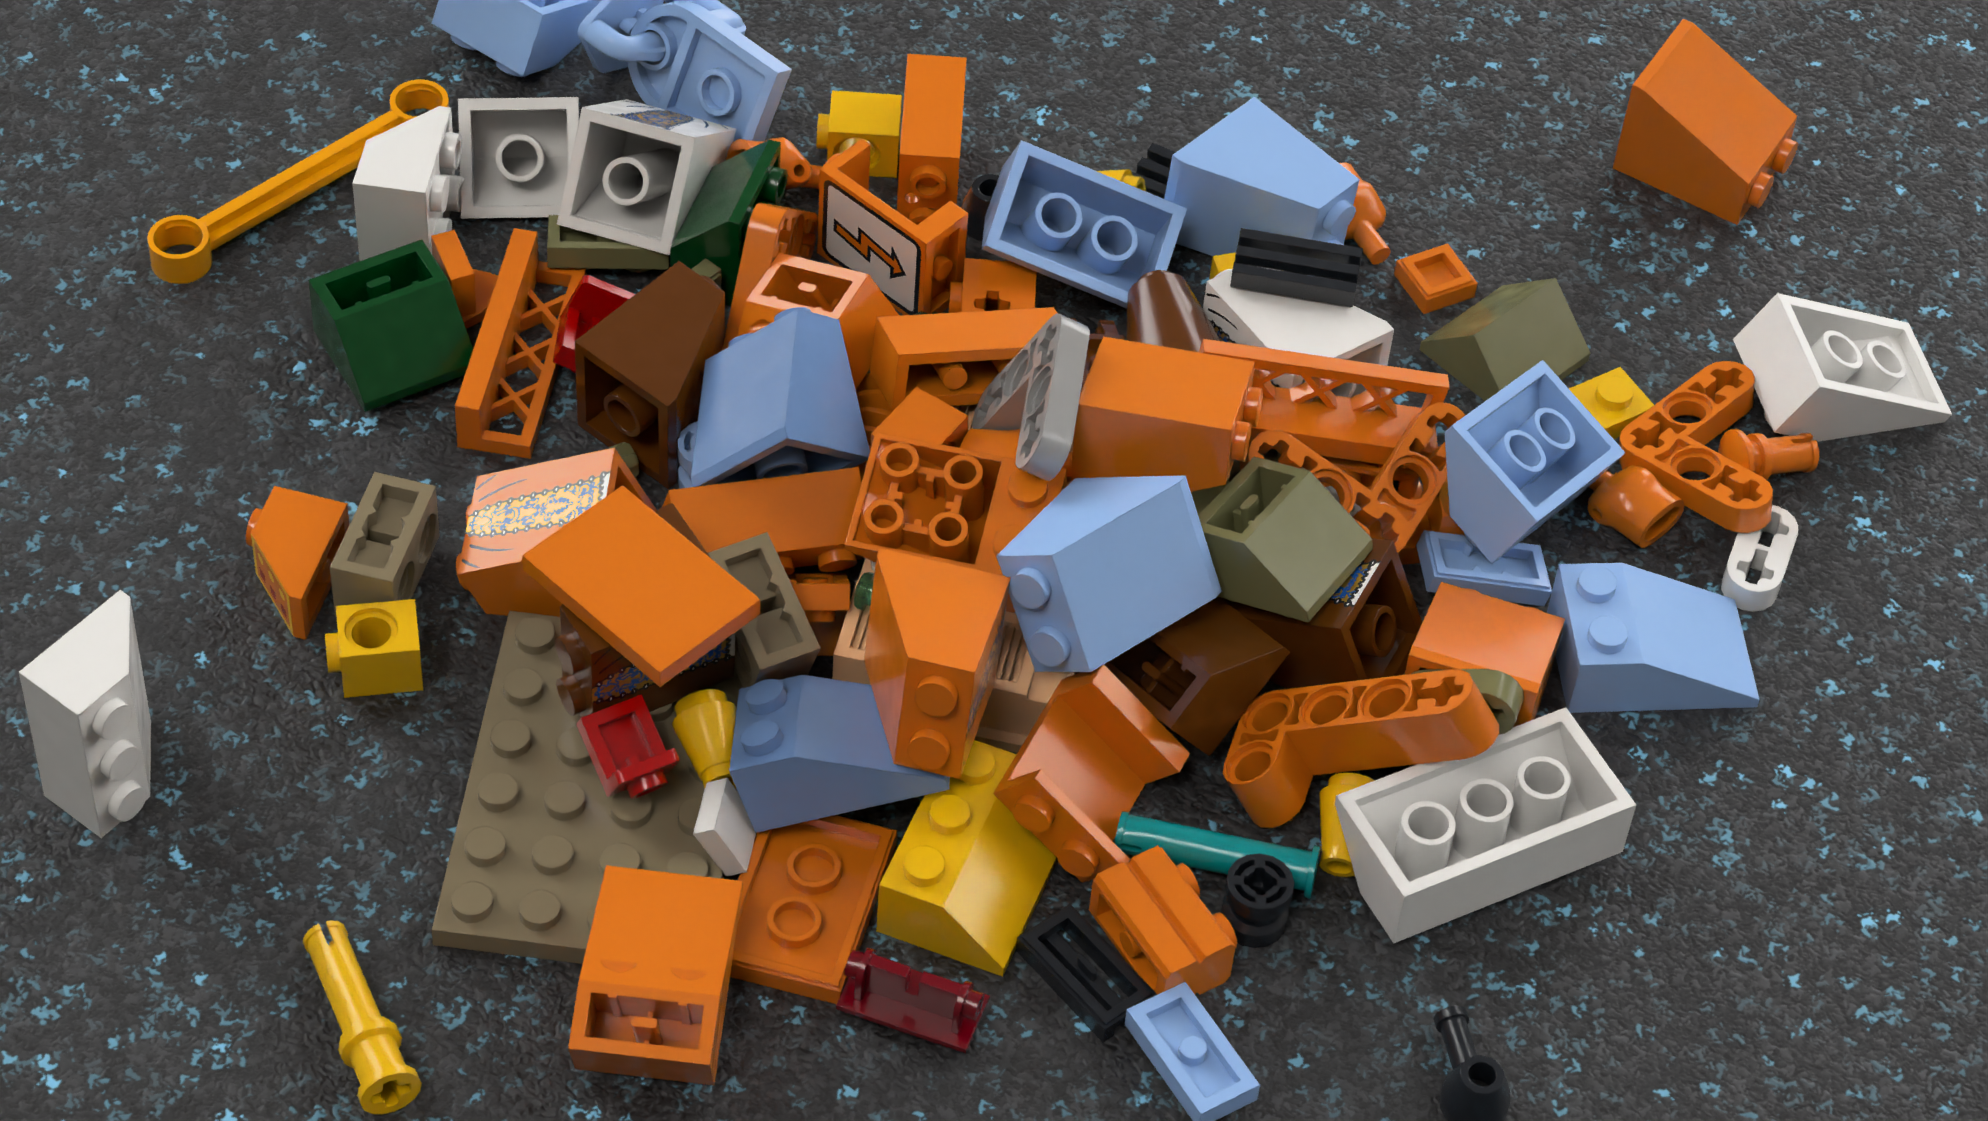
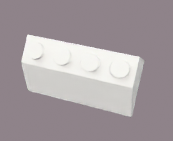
(1483, 826)

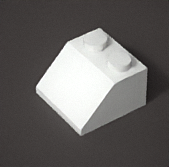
(515, 155)

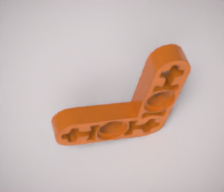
(769, 232)
(1719, 397)
(1381, 500)

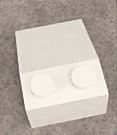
(1837, 371)

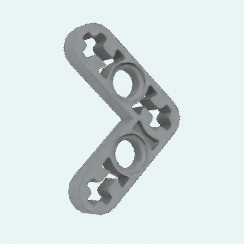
(1039, 396)

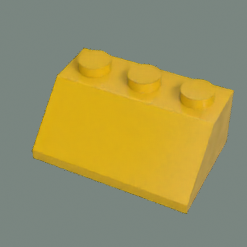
(965, 870)

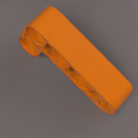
(1351, 728)

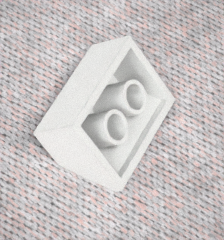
(92, 718)

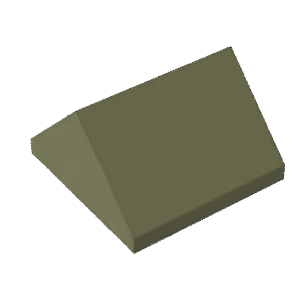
(1508, 337)

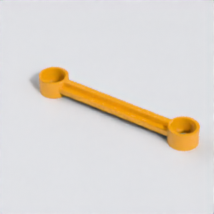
(277, 192)

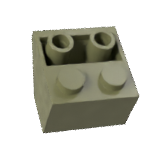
(1281, 540)

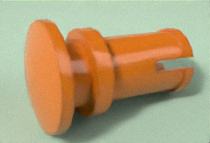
(1770, 455)

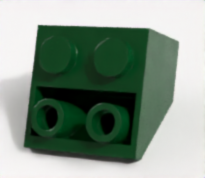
(723, 210)
(391, 324)

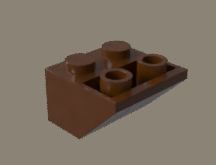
(1201, 671)

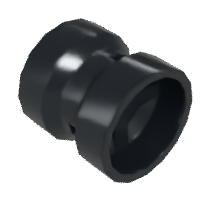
(1258, 899)

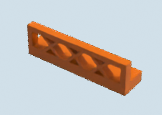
(494, 349)
(1333, 425)

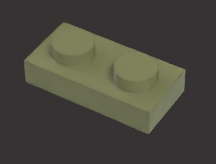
(584, 250)

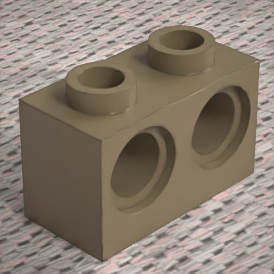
(386, 542)
(780, 638)

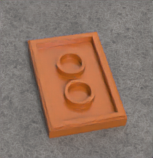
(641, 585)
(809, 903)

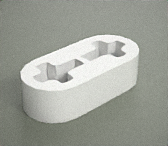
(1770, 560)

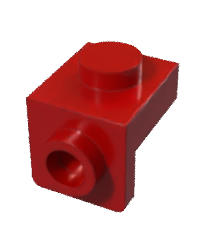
(586, 308)
(627, 748)

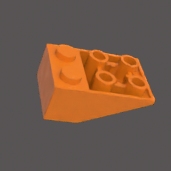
(825, 291)
(944, 503)
(656, 975)

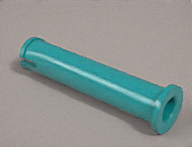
(1211, 849)

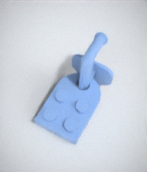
(688, 60)

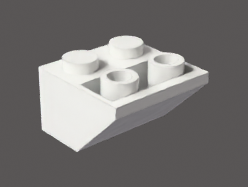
(407, 183)

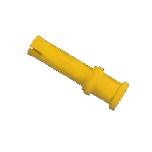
(367, 1038)

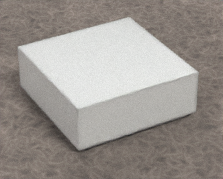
(725, 827)

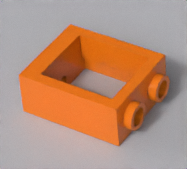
(930, 134)

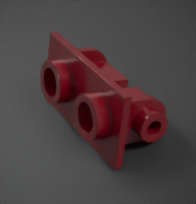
(911, 1000)

